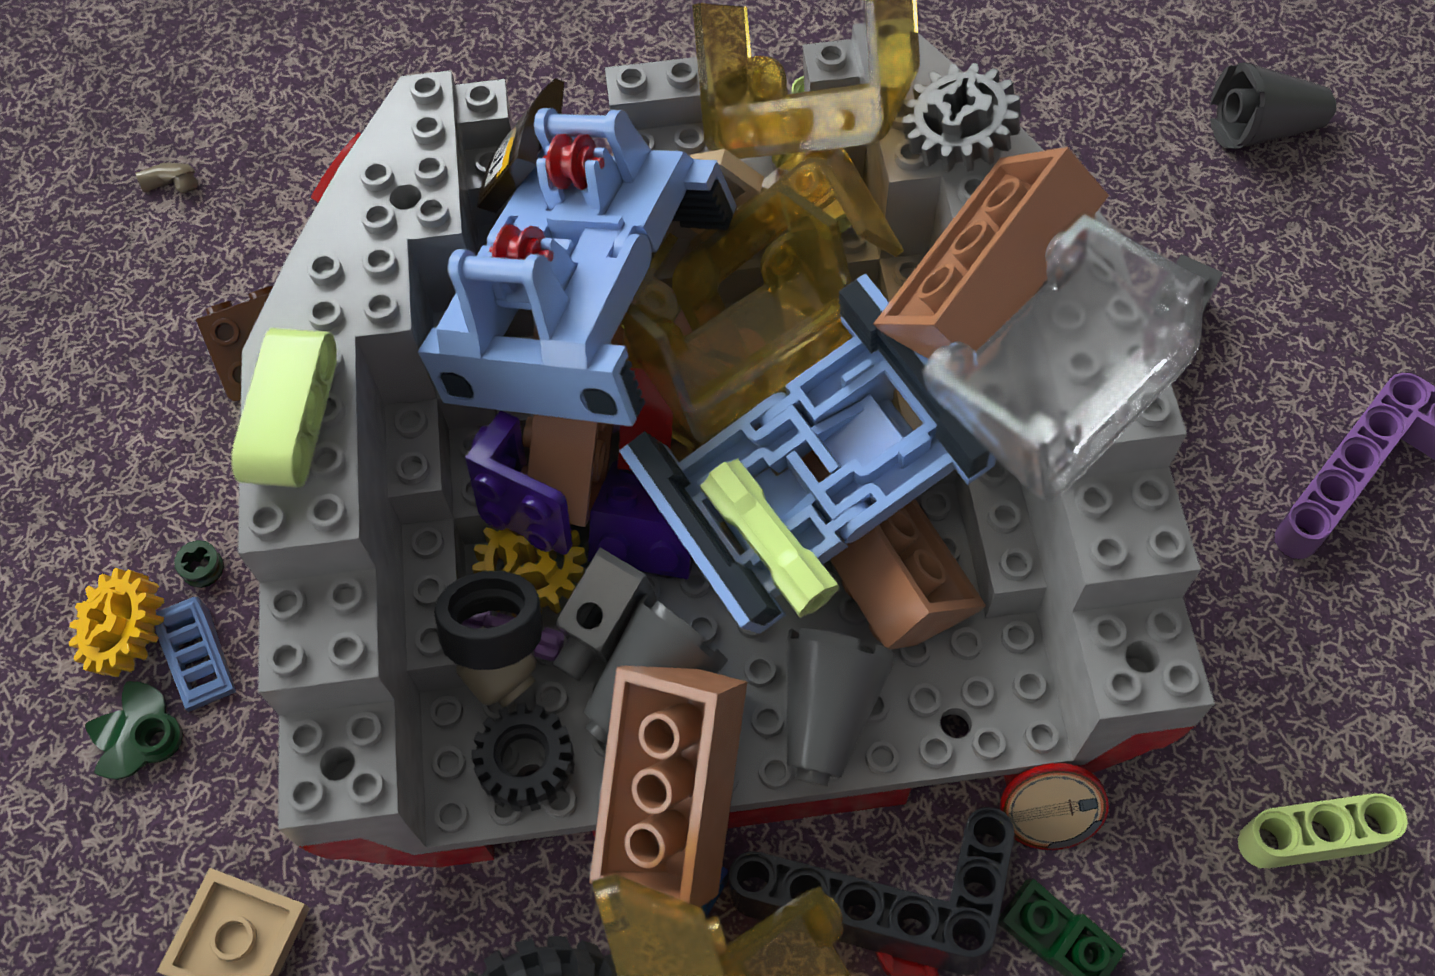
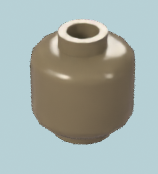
(500, 684)

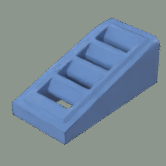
(183, 624)

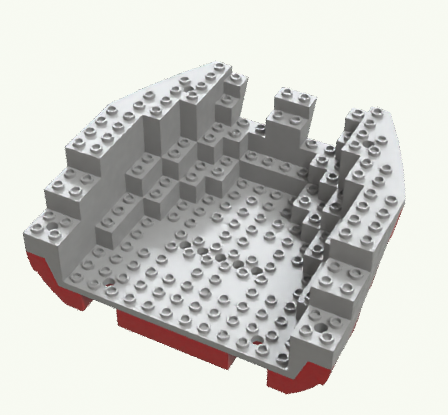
(1082, 594)

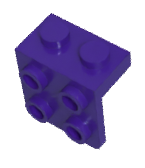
(513, 499)
(634, 528)

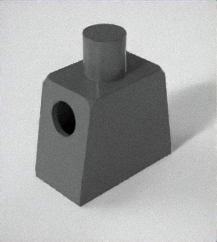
(604, 597)

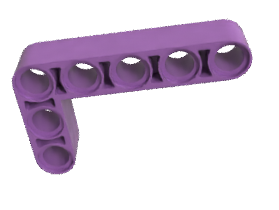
(1398, 412)

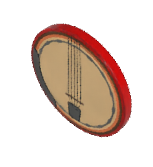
(1055, 806)

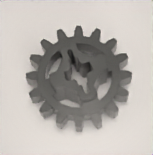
(961, 117)

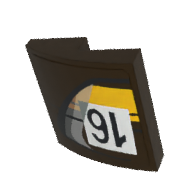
(517, 152)

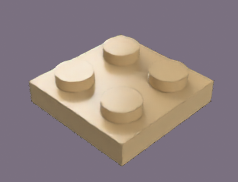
(234, 930)

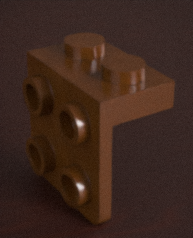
(226, 333)

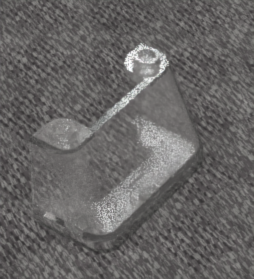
(1074, 358)

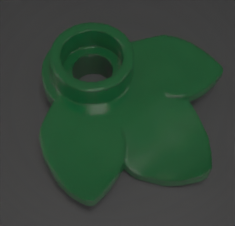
(128, 732)

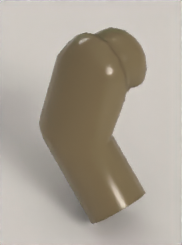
(167, 173)

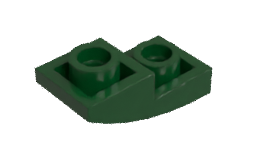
(1058, 935)

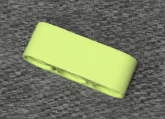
(284, 407)
(1340, 817)

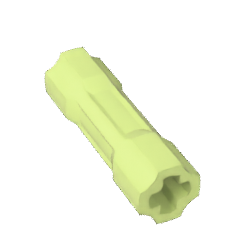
(792, 567)

